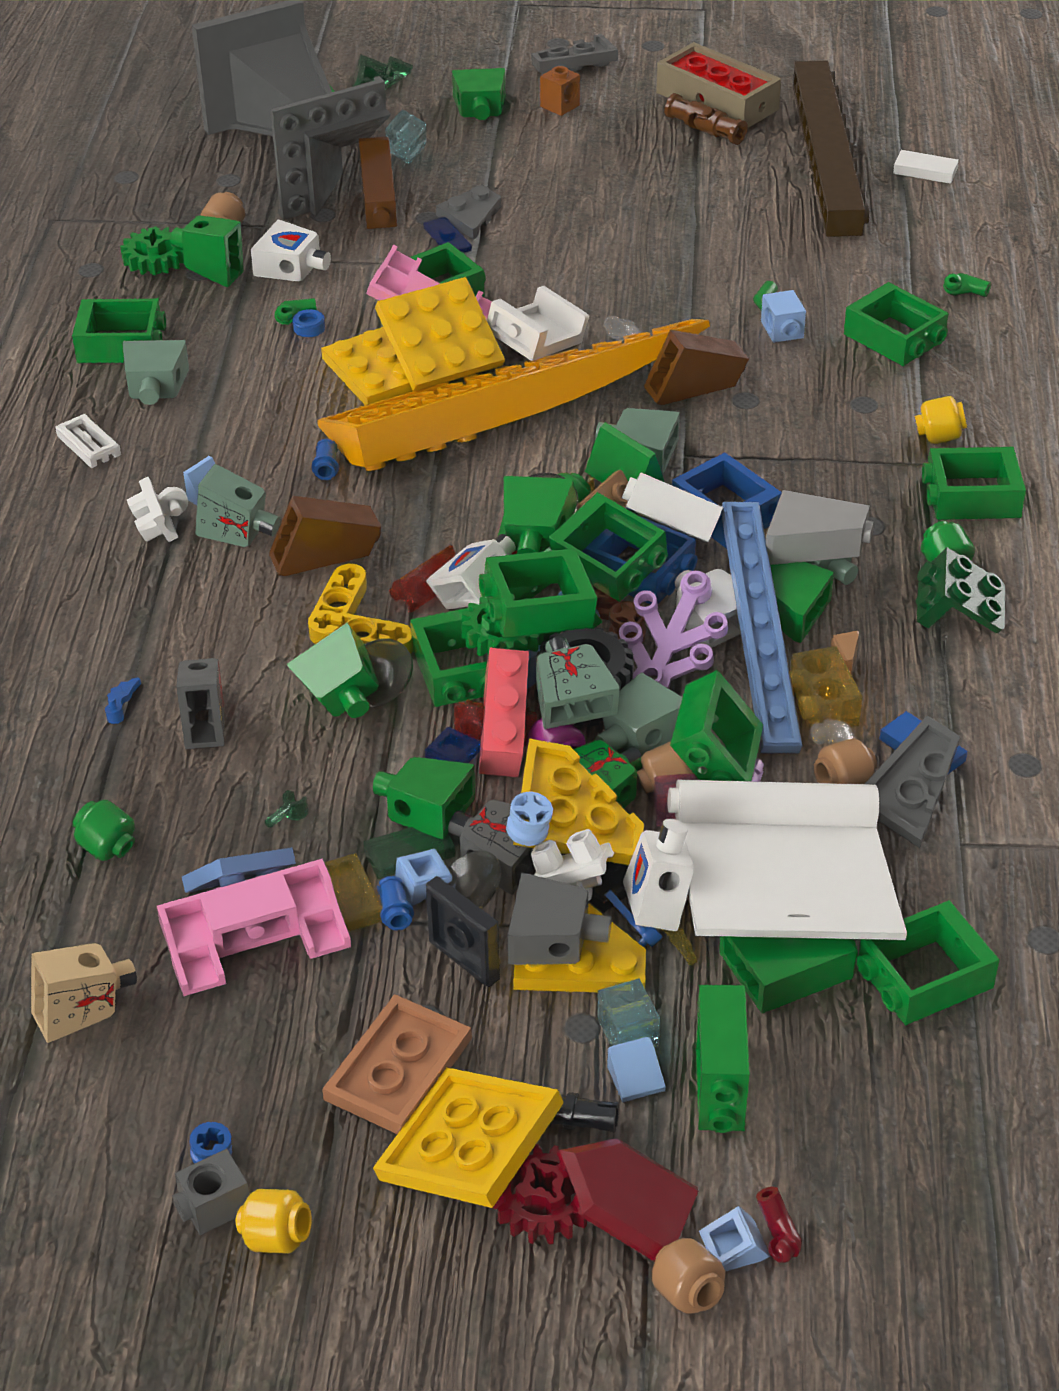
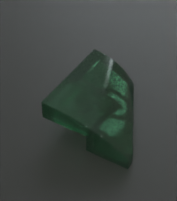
(391, 72)

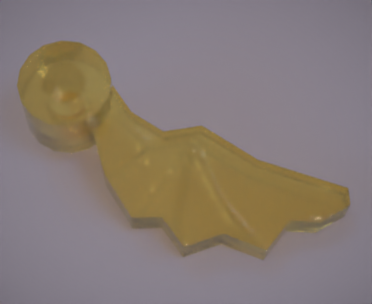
(683, 945)

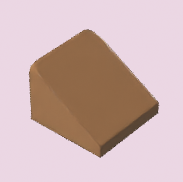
(847, 645)

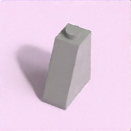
(816, 529)

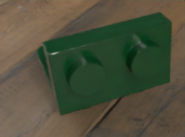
(960, 584)

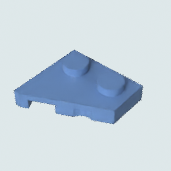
(238, 869)

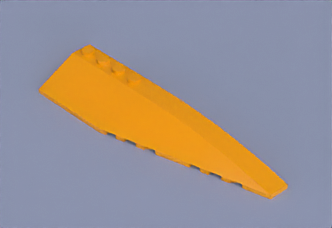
(459, 410)

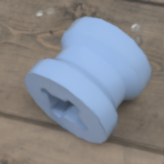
(538, 812)

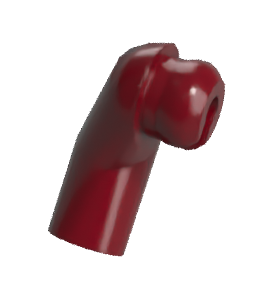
(786, 1239)

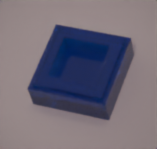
(453, 746)

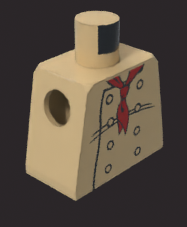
(75, 988)

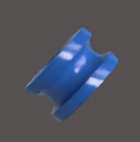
(203, 1134)

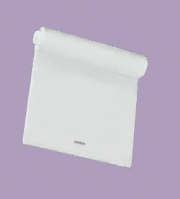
(786, 860)

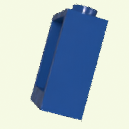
(736, 477)
(662, 583)

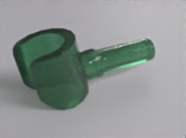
(290, 809)

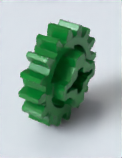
(151, 251)
(485, 634)

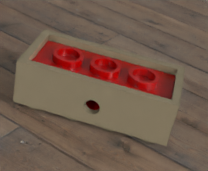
(719, 83)

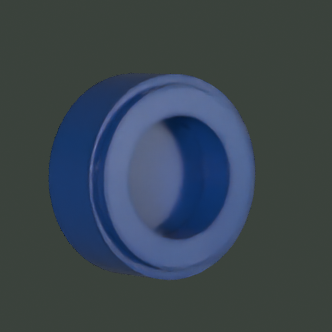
(309, 323)

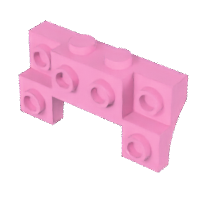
(400, 276)
(251, 916)

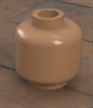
(225, 206)
(660, 762)
(845, 763)
(688, 1276)

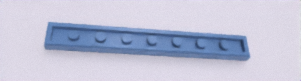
(760, 628)

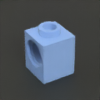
(783, 316)

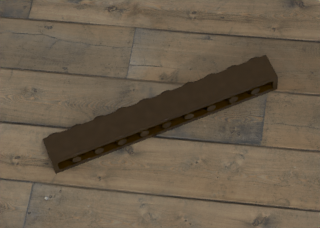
(829, 150)

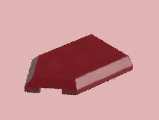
(628, 1194)

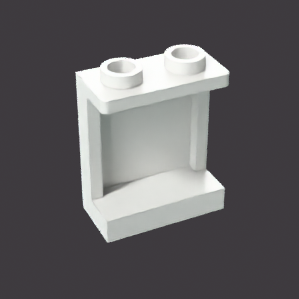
(540, 327)

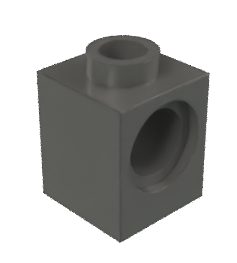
(211, 1175)

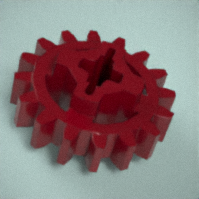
(540, 1199)

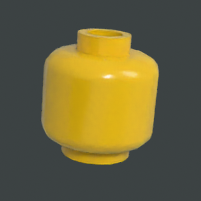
(941, 420)
(274, 1221)

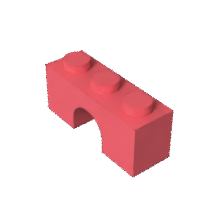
(504, 712)

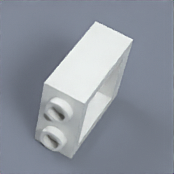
(671, 506)

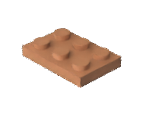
(396, 1063)

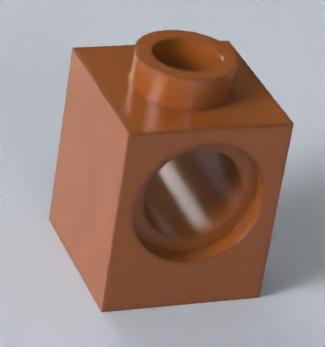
(560, 90)

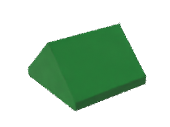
(618, 452)

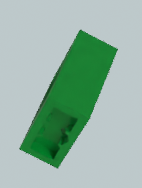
(449, 259)
(114, 315)
(866, 316)
(974, 502)
(602, 514)
(538, 615)
(441, 634)
(716, 706)
(958, 940)
(722, 1058)

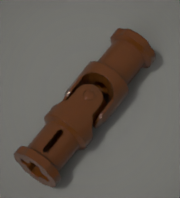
(705, 118)

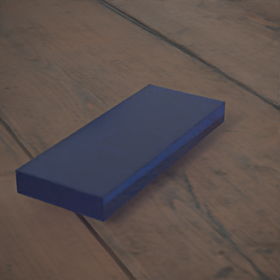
(443, 232)

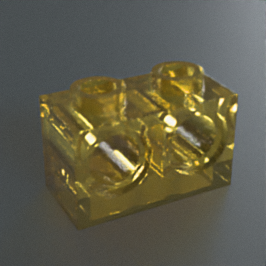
(825, 687)

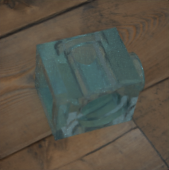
(406, 136)
(627, 1013)

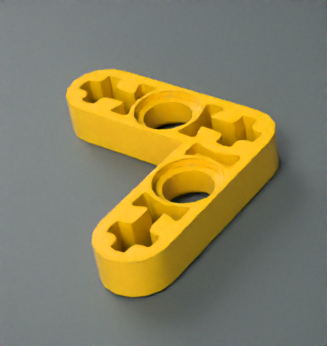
(327, 619)

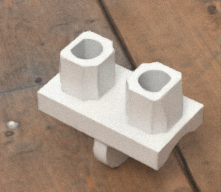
(154, 510)
(577, 868)

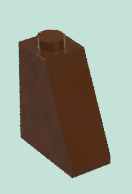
(377, 182)
(694, 367)
(322, 534)

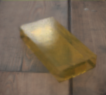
(353, 892)

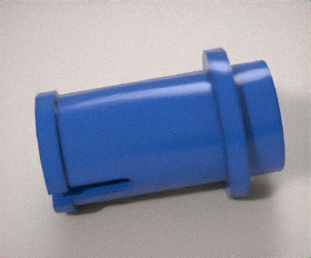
(325, 463)
(396, 910)

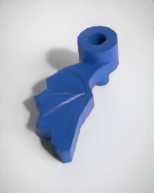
(117, 697)
(649, 934)

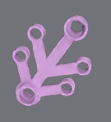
(673, 638)

